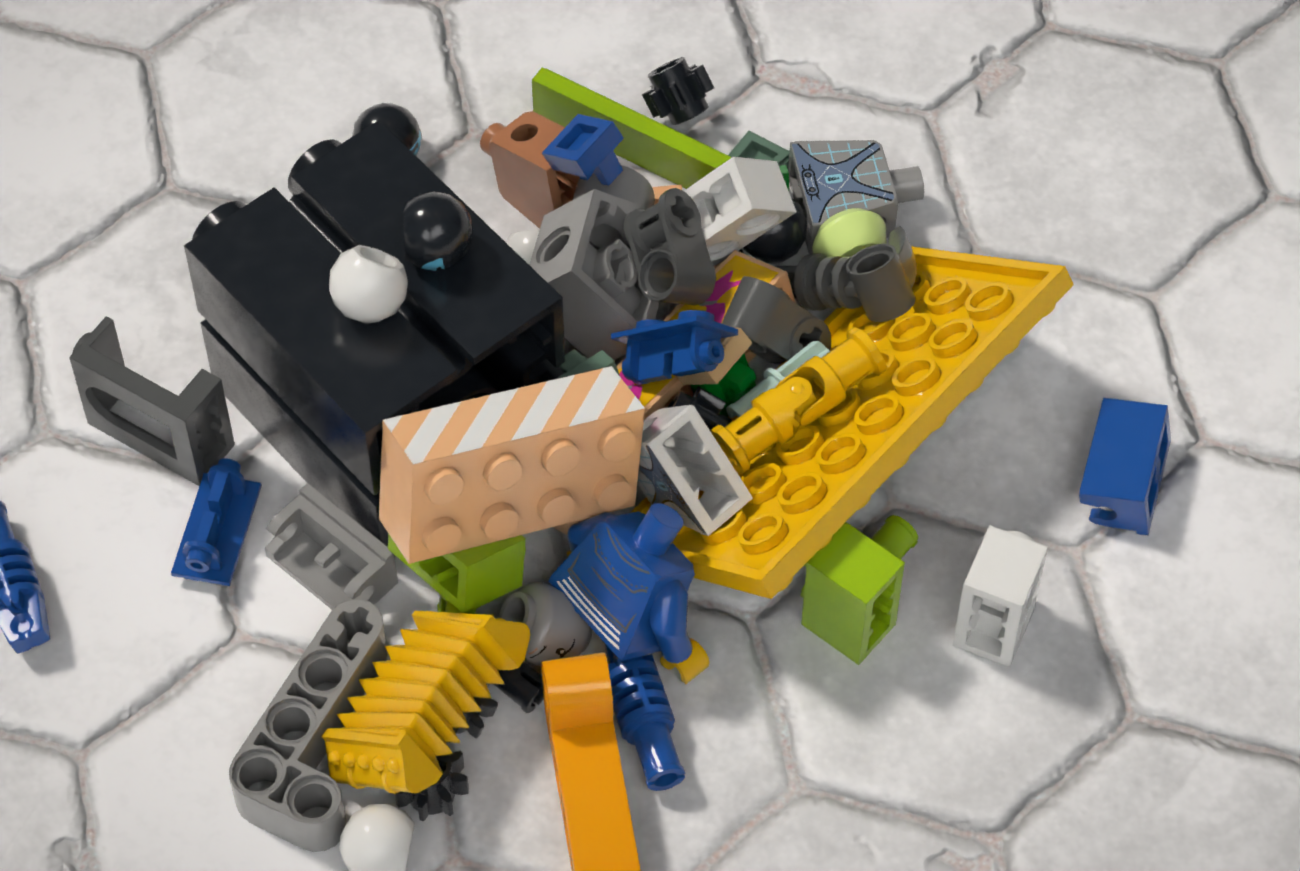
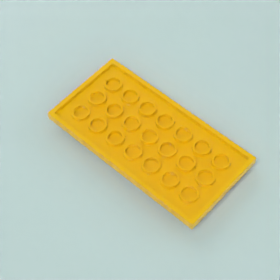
(936, 354)

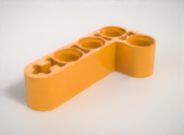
(588, 764)

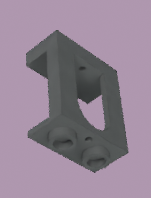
(195, 417)

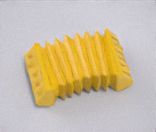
(421, 699)

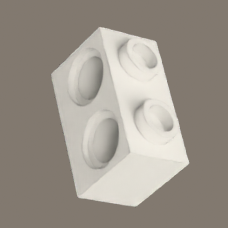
(740, 204)
(999, 595)

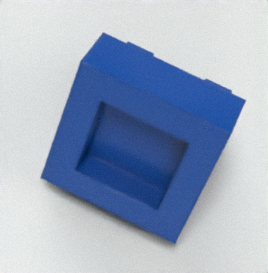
(586, 149)

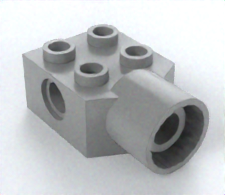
(591, 262)

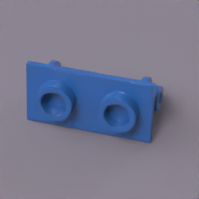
(673, 347)
(217, 525)

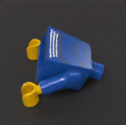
(633, 586)

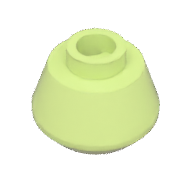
(849, 233)

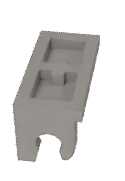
(329, 551)

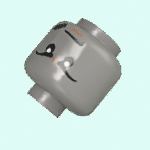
(552, 620)

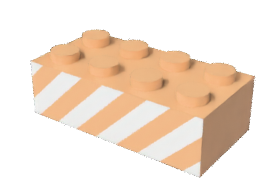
(509, 463)

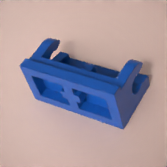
(1126, 464)

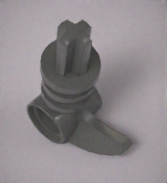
(872, 278)

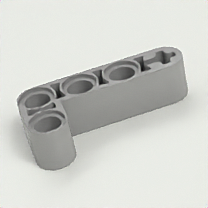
(309, 710)

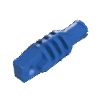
(21, 597)
(645, 718)

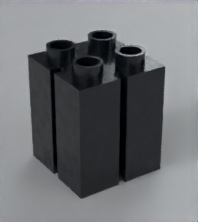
(328, 381)

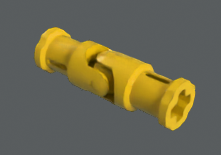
(792, 403)

